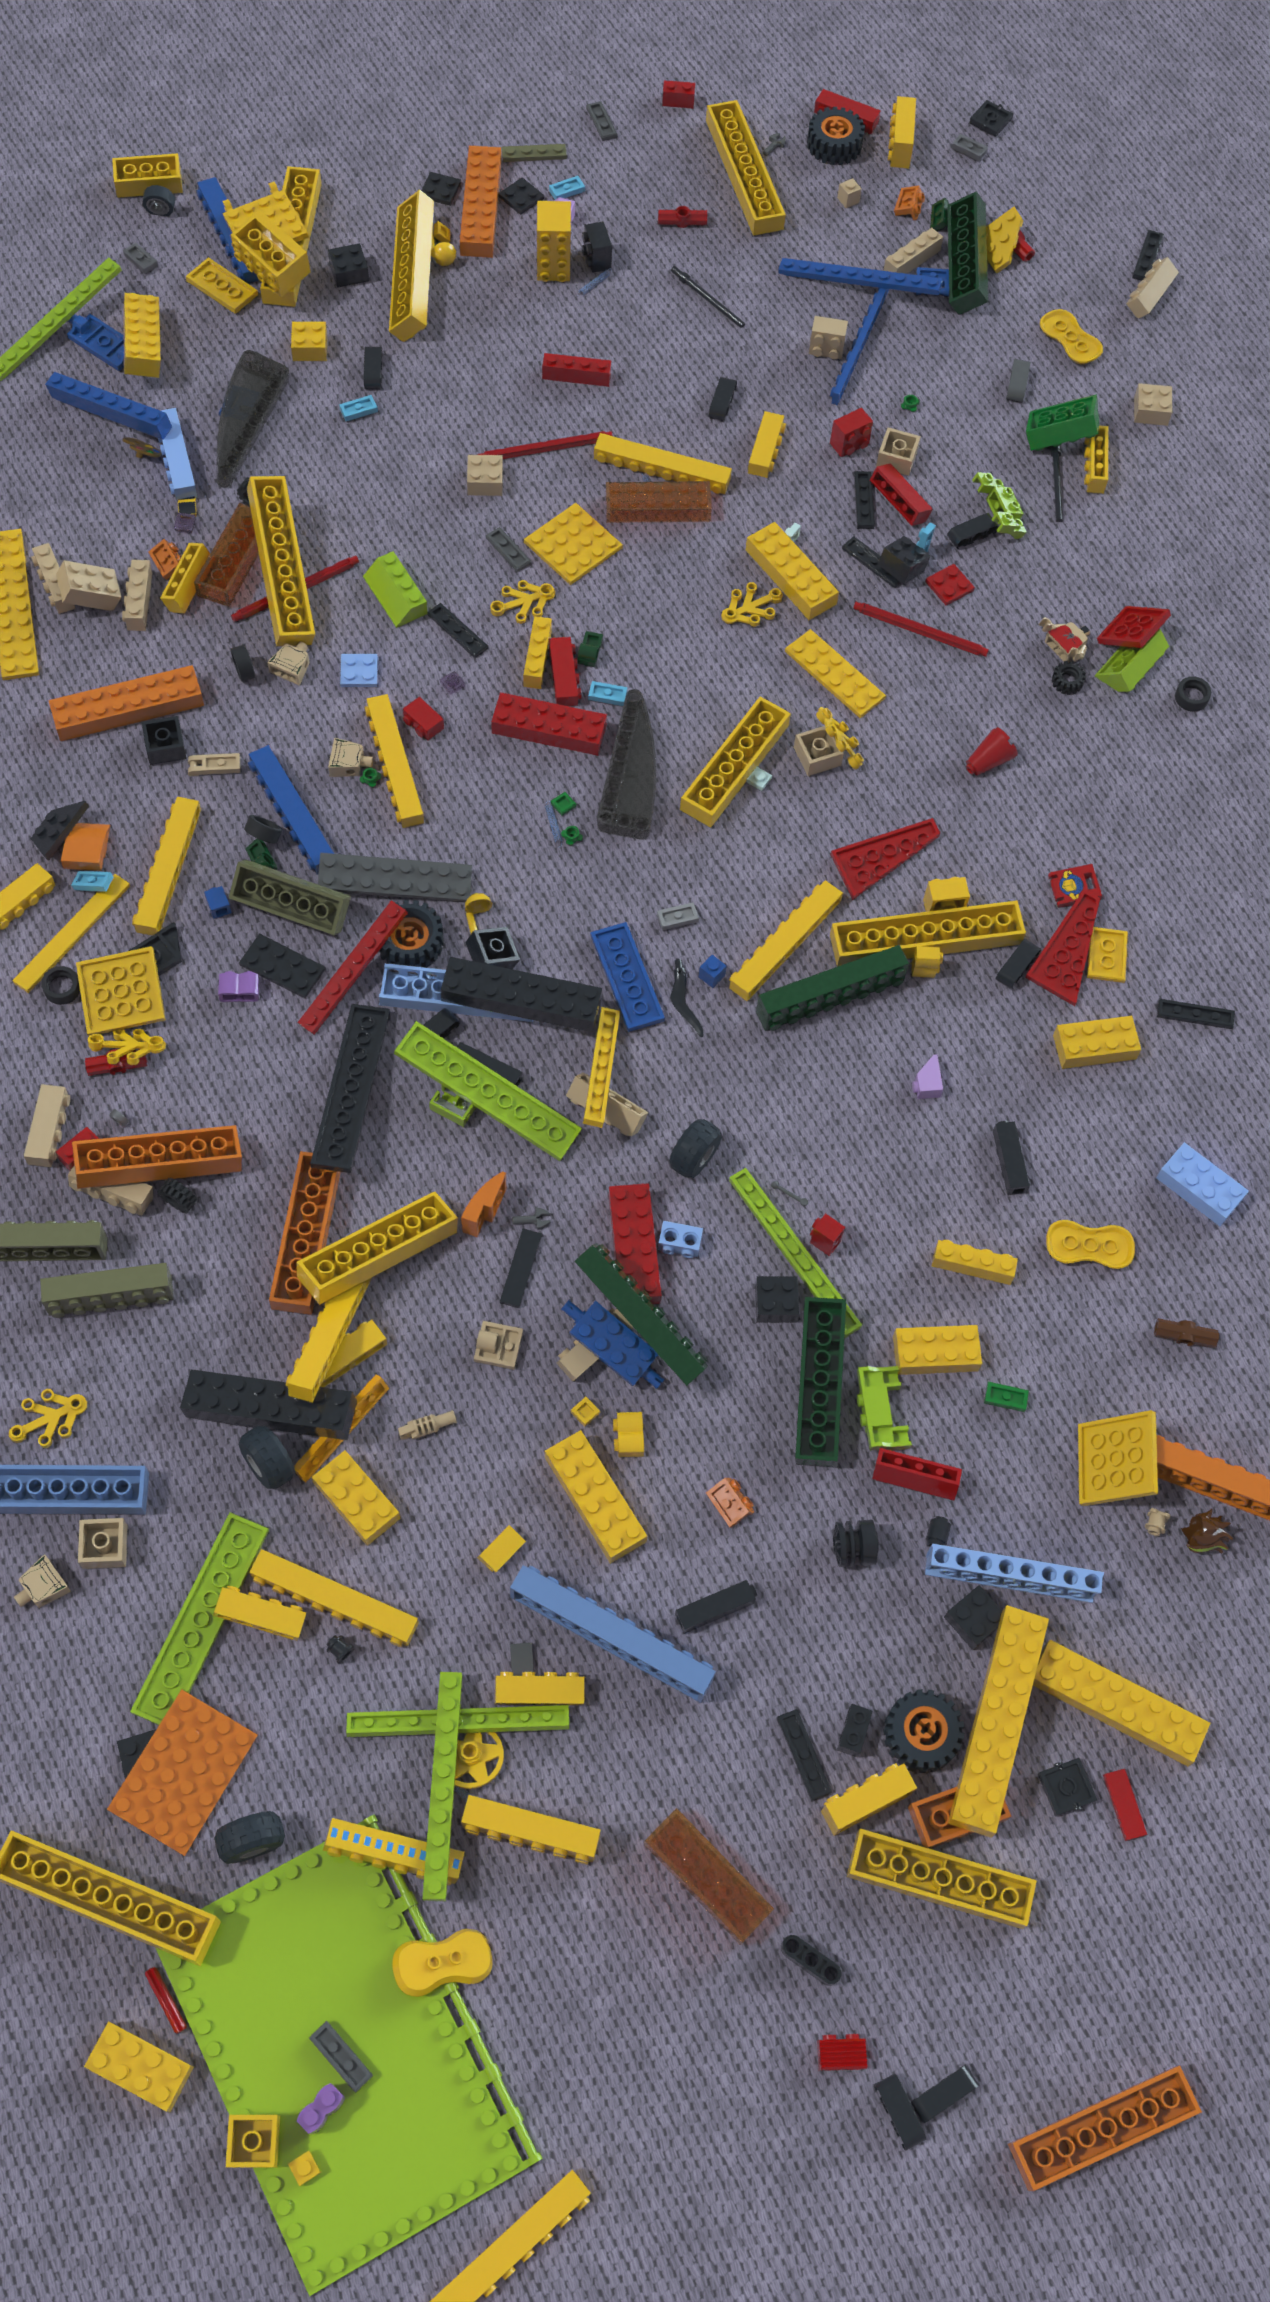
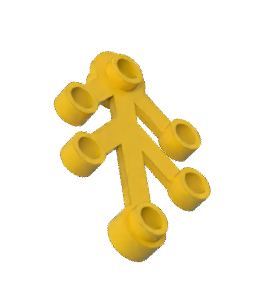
(524, 599)
(751, 607)
(837, 730)
(151, 1044)
(50, 1417)

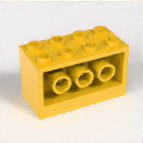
(553, 240)
(270, 253)

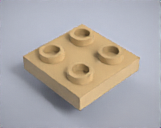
(498, 1345)

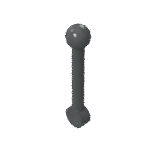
(775, 1185)

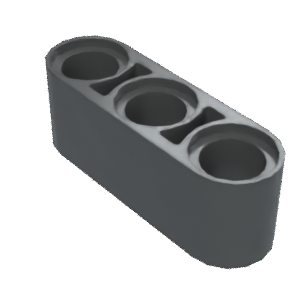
(1018, 380)

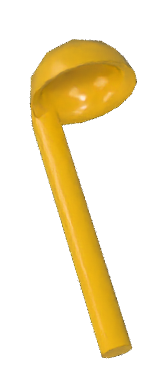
(443, 252)
(476, 904)

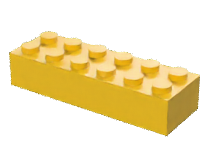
(141, 335)
(792, 571)
(595, 1496)
(530, 1828)

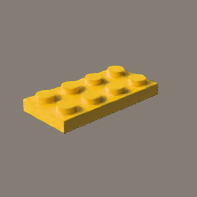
(221, 285)

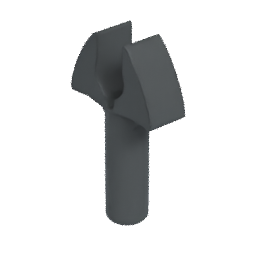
(779, 143)
(533, 1219)

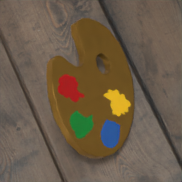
(142, 448)

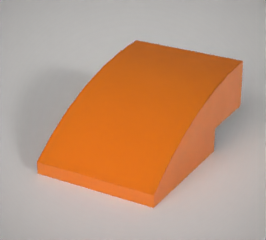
(85, 847)
(484, 1205)

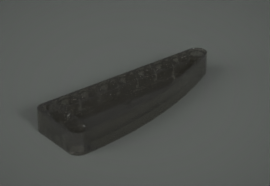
(245, 410)
(636, 774)

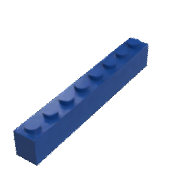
(212, 197)
(109, 405)
(289, 805)

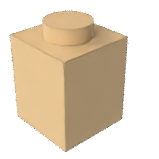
(849, 193)

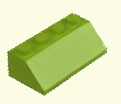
(395, 590)
(1132, 663)

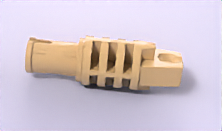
(426, 1425)

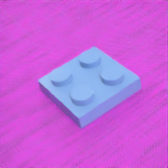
(359, 670)

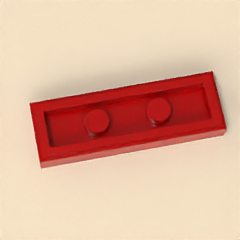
(1125, 1804)

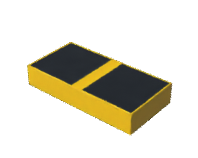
(187, 505)

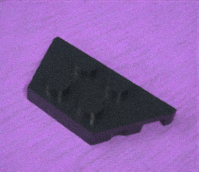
(56, 827)
(165, 948)

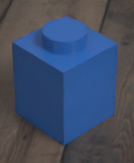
(217, 902)
(712, 971)

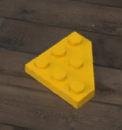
(1002, 239)

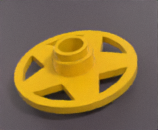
(472, 1757)

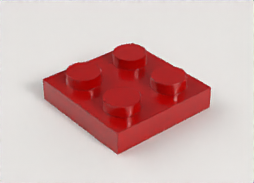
(949, 584)

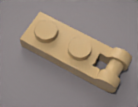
(214, 764)

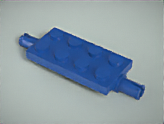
(98, 339)
(613, 1343)

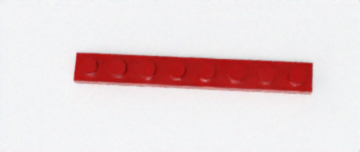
(352, 967)

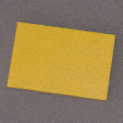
(1107, 955)

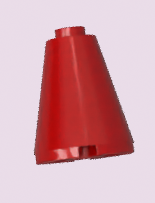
(991, 752)

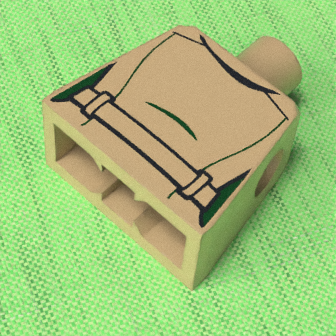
(290, 663)
(347, 759)
(41, 1584)

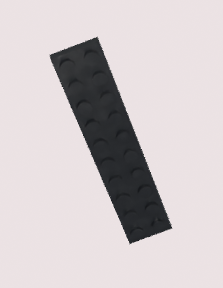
(350, 1089)

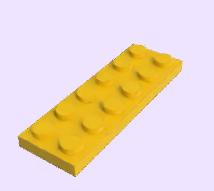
(835, 673)

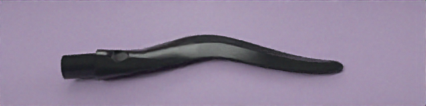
(678, 997)

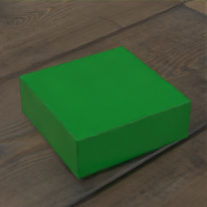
(563, 803)

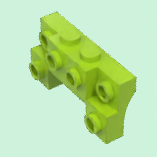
(1003, 504)
(876, 1411)

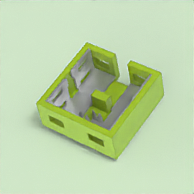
(452, 1106)

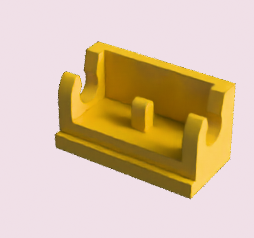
(501, 1549)

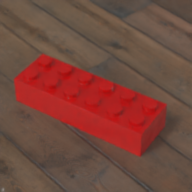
(549, 723)
(635, 1236)

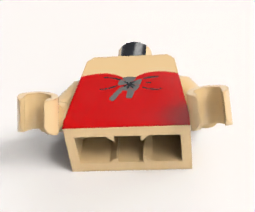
(1066, 639)

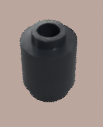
(938, 1531)

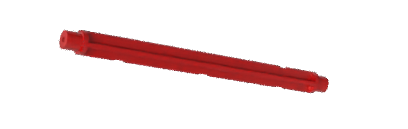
(550, 445)
(310, 581)
(921, 629)

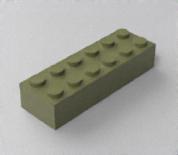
(289, 897)
(52, 1241)
(107, 1290)

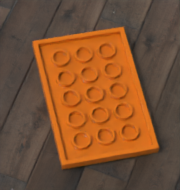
(182, 1772)

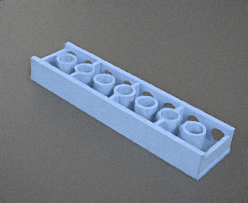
(424, 992)
(1013, 1573)

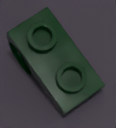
(590, 649)
(260, 854)

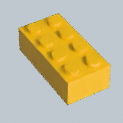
(902, 132)
(137, 173)
(1097, 1042)
(937, 1349)
(356, 1497)
(869, 1799)
(139, 2067)

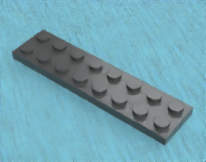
(395, 877)

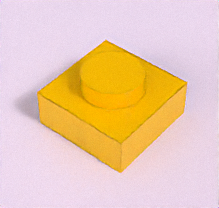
(441, 232)
(585, 1411)
(304, 2168)

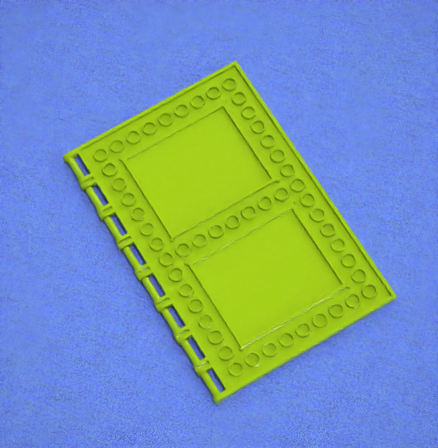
(419, 2134)

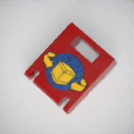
(1070, 883)

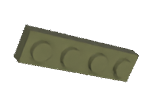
(534, 152)

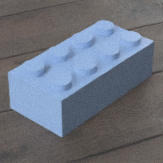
(1202, 1184)

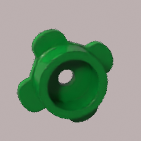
(910, 399)
(370, 772)
(571, 830)

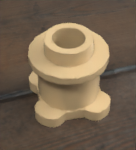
(1156, 1522)

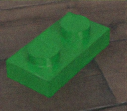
(1006, 1396)

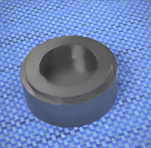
(119, 1118)

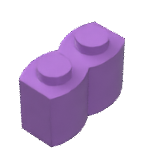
(238, 987)
(315, 2114)

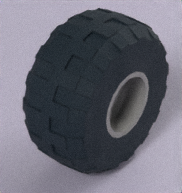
(695, 1148)
(266, 1457)
(249, 1837)

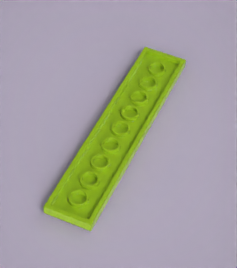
(487, 1091)
(195, 1625)

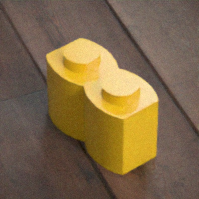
(926, 962)
(629, 1433)

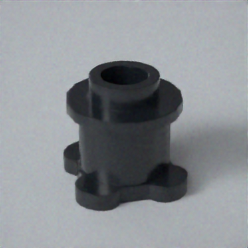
(339, 1648)

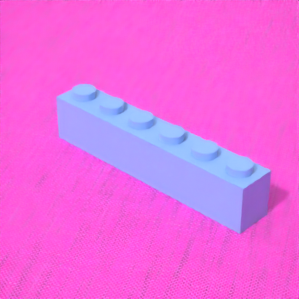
(177, 459)

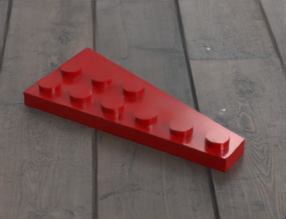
(874, 858)
(1065, 955)

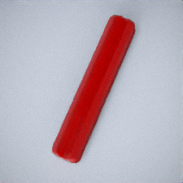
(165, 2000)

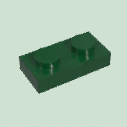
(939, 214)

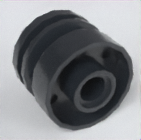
(859, 1542)

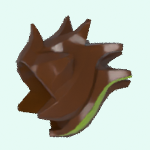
(1206, 1533)

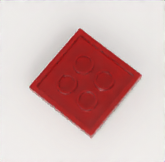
(1133, 626)

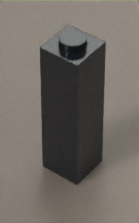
(504, 1070)
(1011, 1158)
(716, 1606)

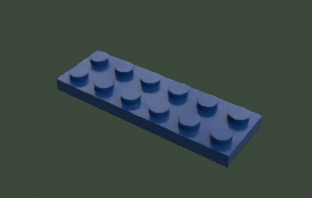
(627, 977)

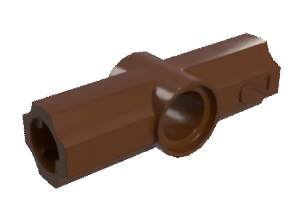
(1186, 1332)

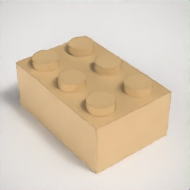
(88, 585)

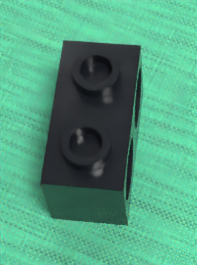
(854, 1730)

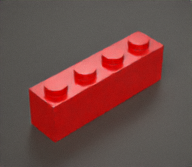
(868, 114)
(576, 369)
(901, 494)
(563, 671)
(917, 1474)

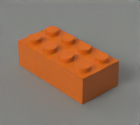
(932, 1818)

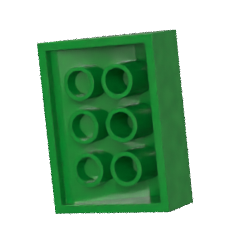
(1063, 423)

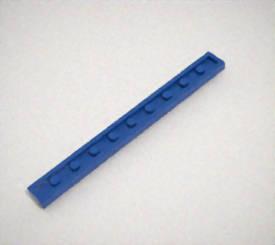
(860, 276)
(858, 345)

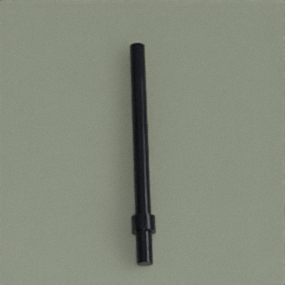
(685, 278)
(1056, 453)

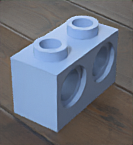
(681, 1234)

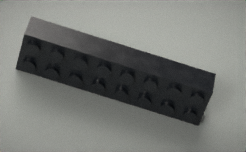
(521, 994)
(268, 1404)

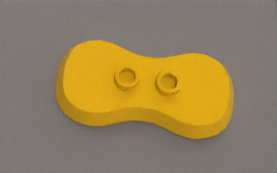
(1064, 328)
(1106, 1245)
(426, 1965)

